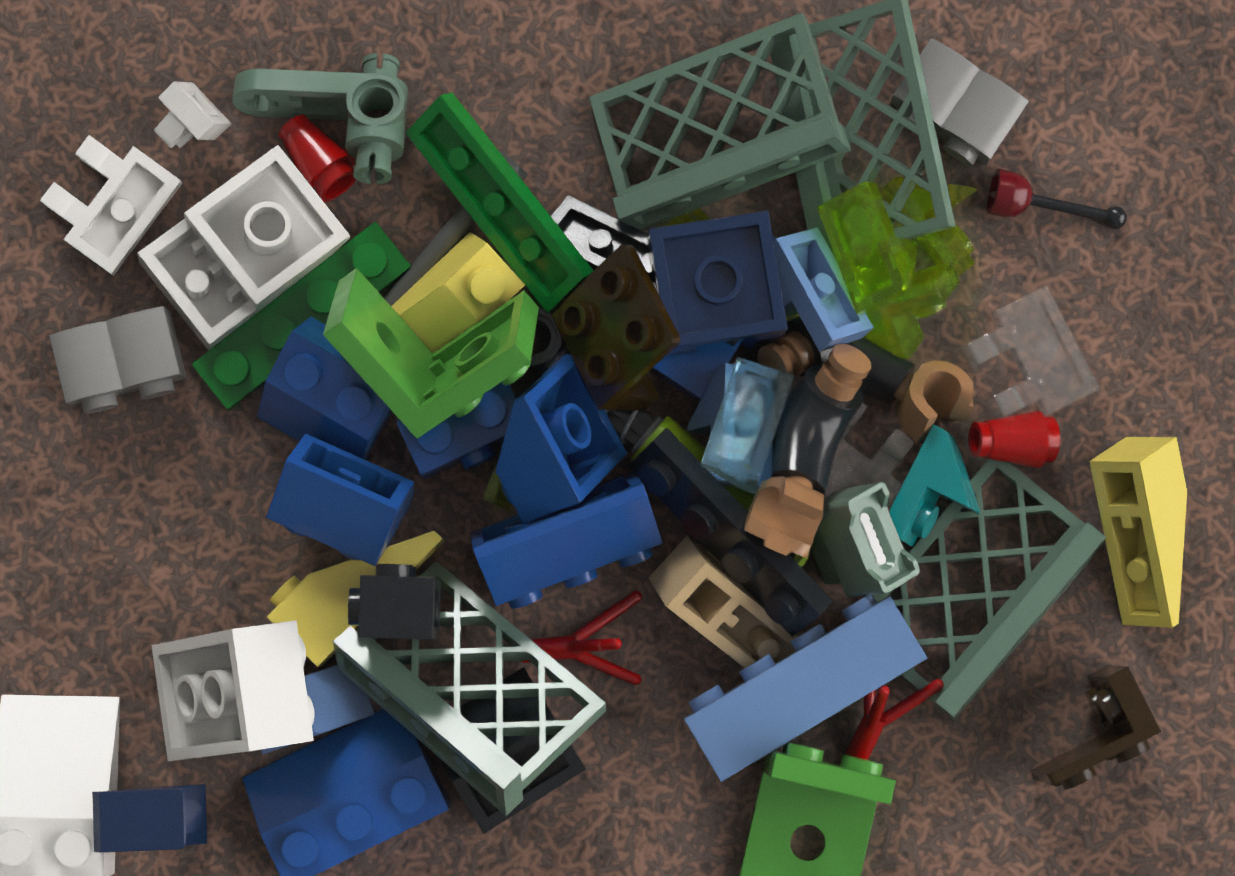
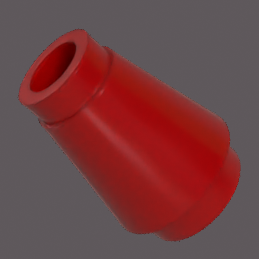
(318, 157)
(1017, 439)

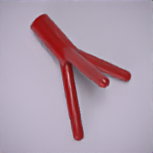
(577, 648)
(875, 720)

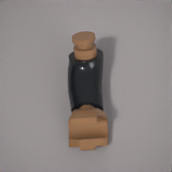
(930, 393)
(808, 435)

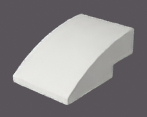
(242, 247)

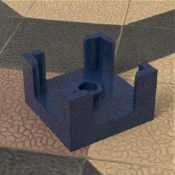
(719, 280)

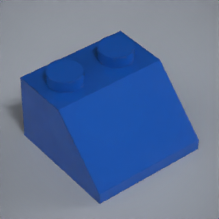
(321, 394)
(556, 444)

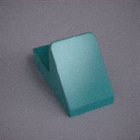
(935, 473)

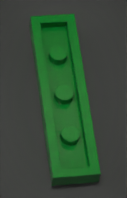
(498, 201)
(248, 354)

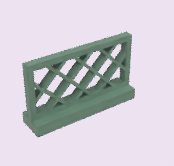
(736, 168)
(827, 179)
(1024, 605)
(443, 728)

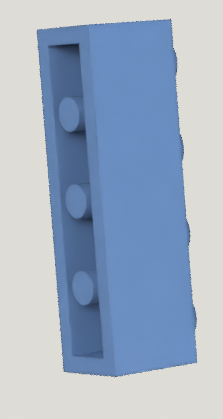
(803, 688)

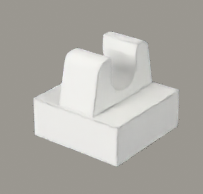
(189, 116)

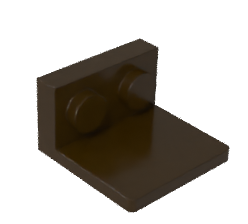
(617, 331)
(1112, 699)

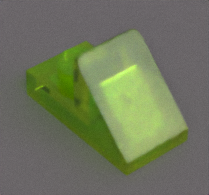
(942, 245)
(866, 248)
(896, 320)

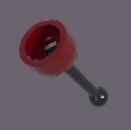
(1016, 194)

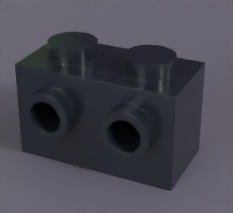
(396, 604)

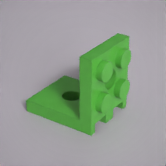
(403, 371)
(803, 791)

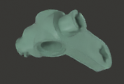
(337, 97)

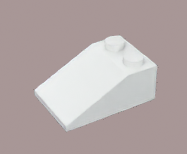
(233, 691)
(49, 766)

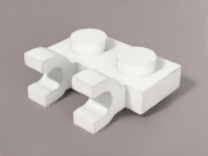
(122, 208)

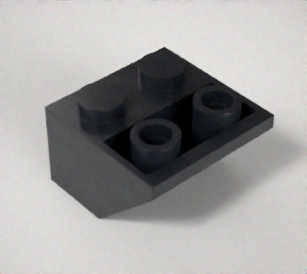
(519, 749)

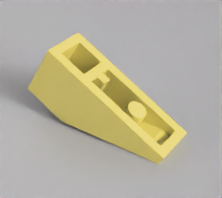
(457, 292)
(1143, 519)
(322, 596)

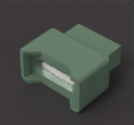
(860, 543)

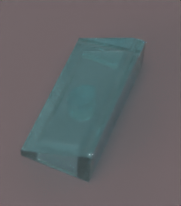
(747, 423)

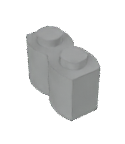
(966, 104)
(118, 358)

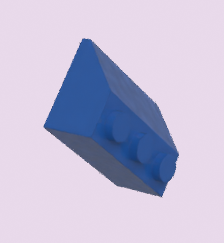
(567, 544)
(344, 795)

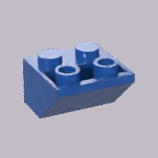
(340, 500)

